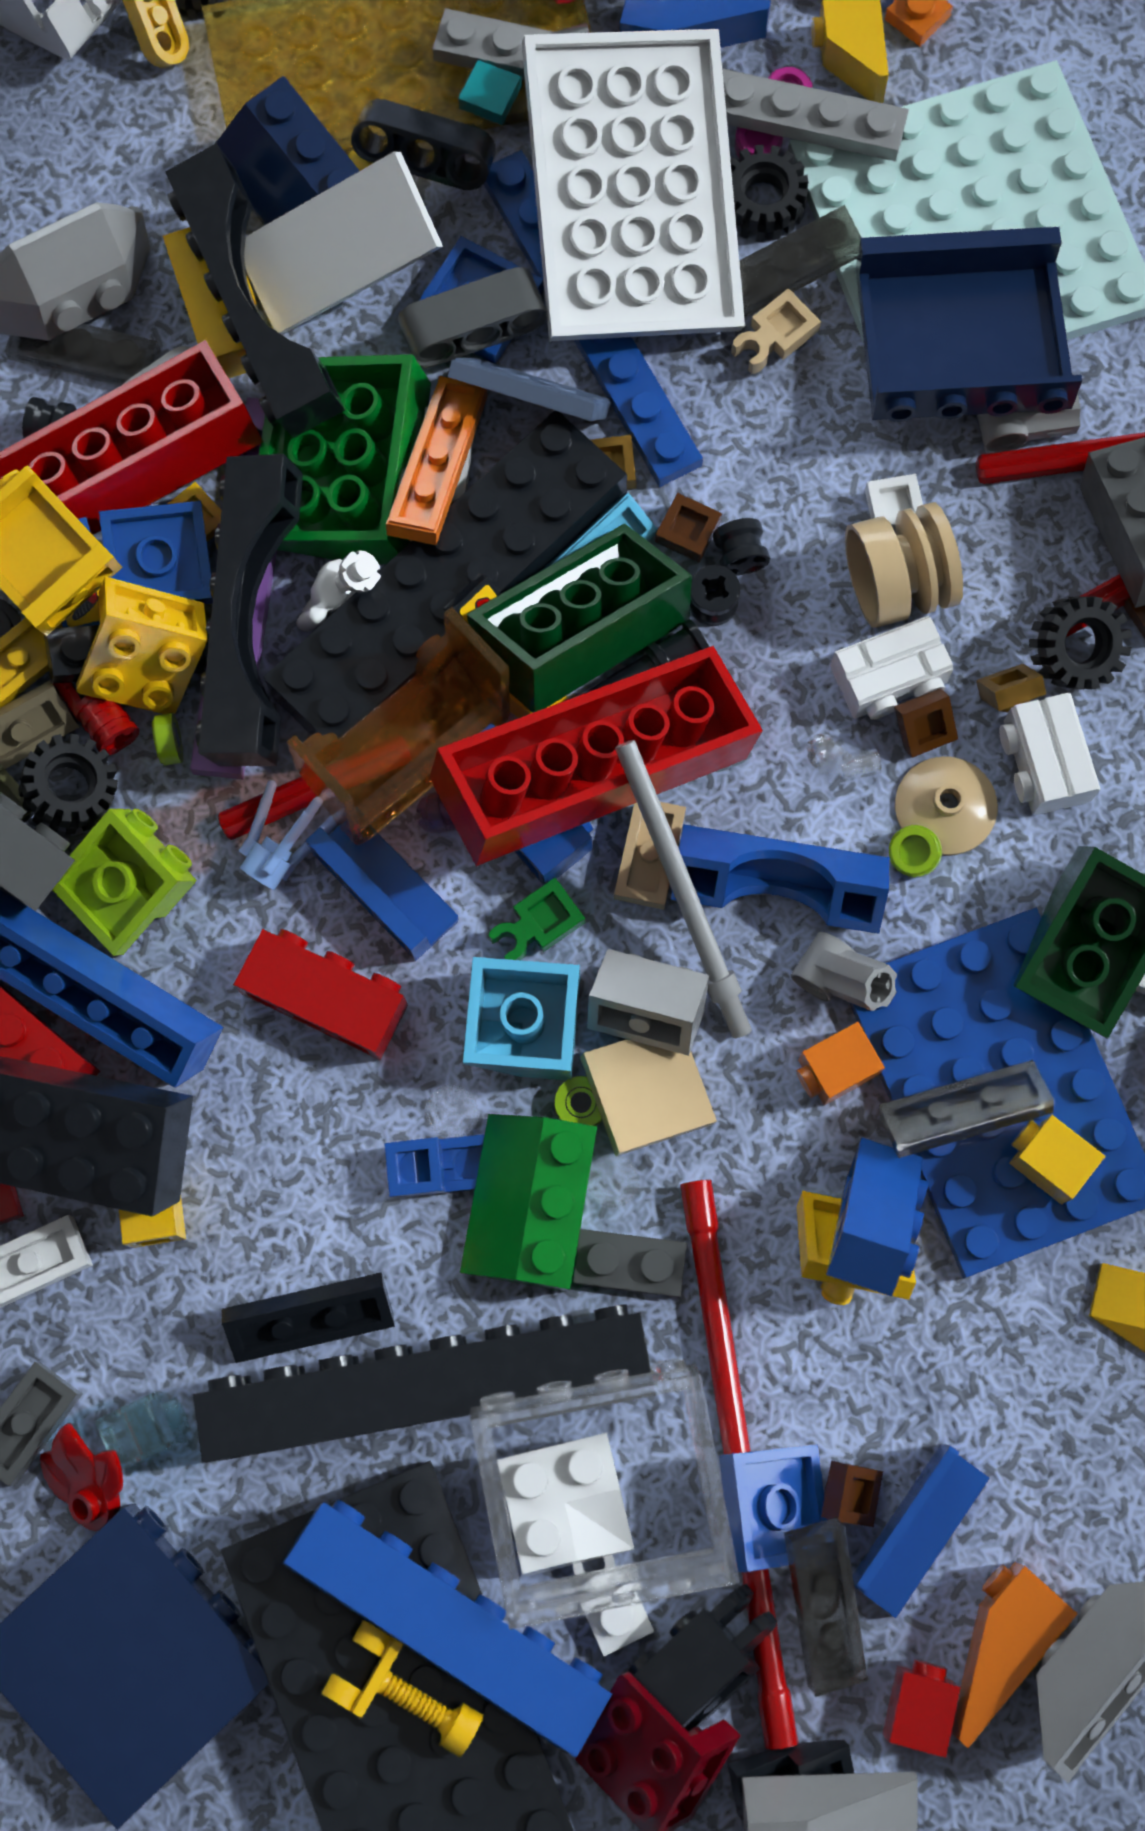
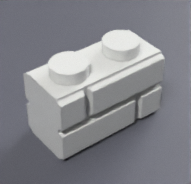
(892, 668)
(1049, 754)

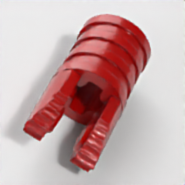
(100, 718)

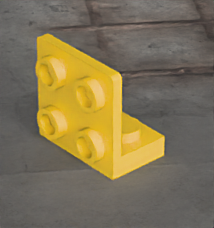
(143, 647)

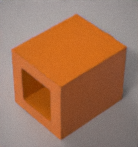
(839, 1064)

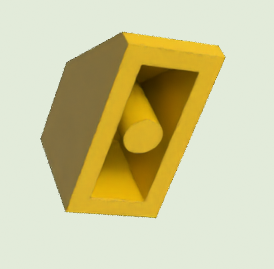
(853, 44)

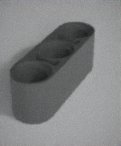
(472, 317)

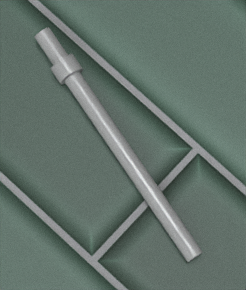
(723, 984)

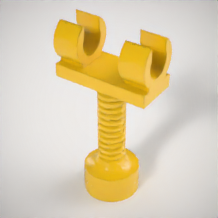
(455, 1725)

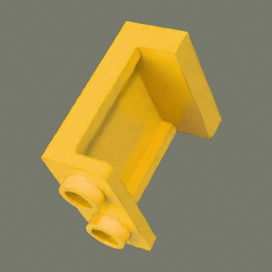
(46, 552)

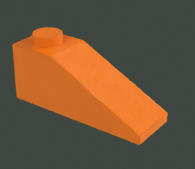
(1008, 1640)

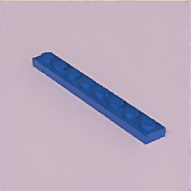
(613, 361)

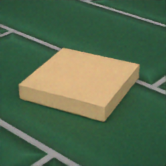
(646, 1094)

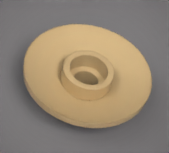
(958, 827)

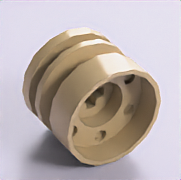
(905, 564)

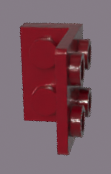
(651, 1760)

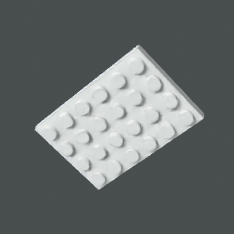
(633, 183)

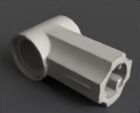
(1016, 429)
(837, 970)

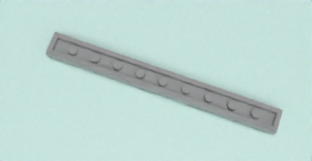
(749, 99)

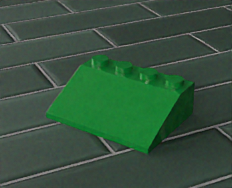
(356, 457)

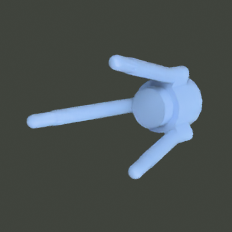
(271, 860)

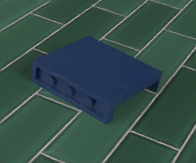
(964, 324)
(127, 1662)

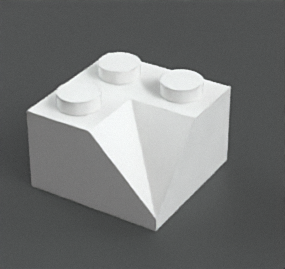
(565, 1504)

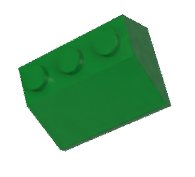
(529, 1201)

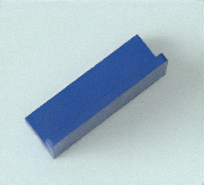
(385, 888)
(919, 1529)

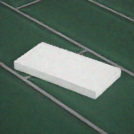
(339, 243)

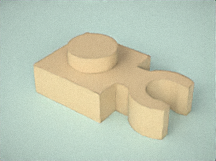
(779, 328)

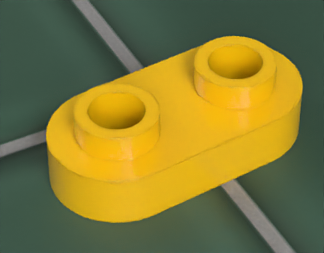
(158, 21)

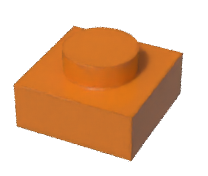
(918, 18)

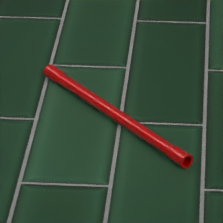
(702, 1226)

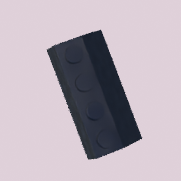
(282, 152)

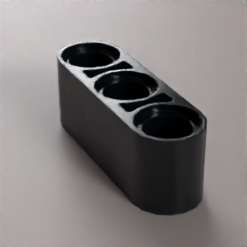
(446, 136)

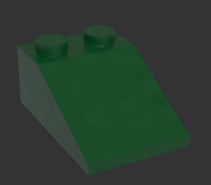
(1089, 942)

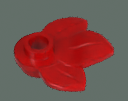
(83, 1480)

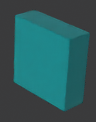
(490, 92)

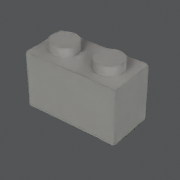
(647, 1001)

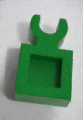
(543, 918)

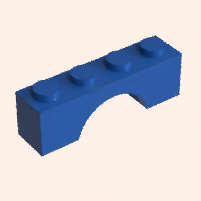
(838, 884)

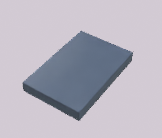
(530, 388)

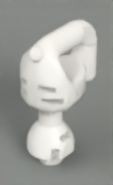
(336, 584)

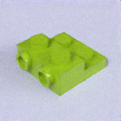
(123, 878)

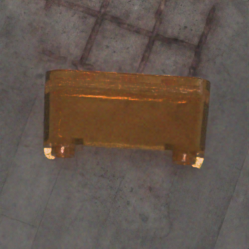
(390, 753)

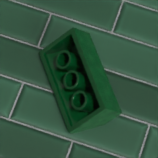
(583, 615)

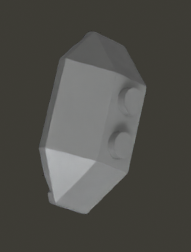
(72, 270)
(1092, 1676)

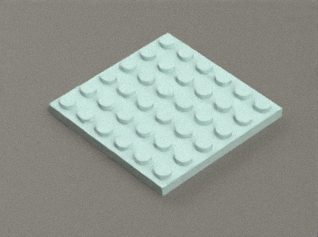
(994, 161)

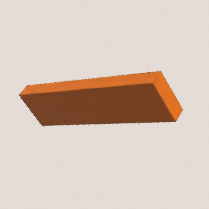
(436, 461)

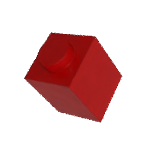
(921, 1708)

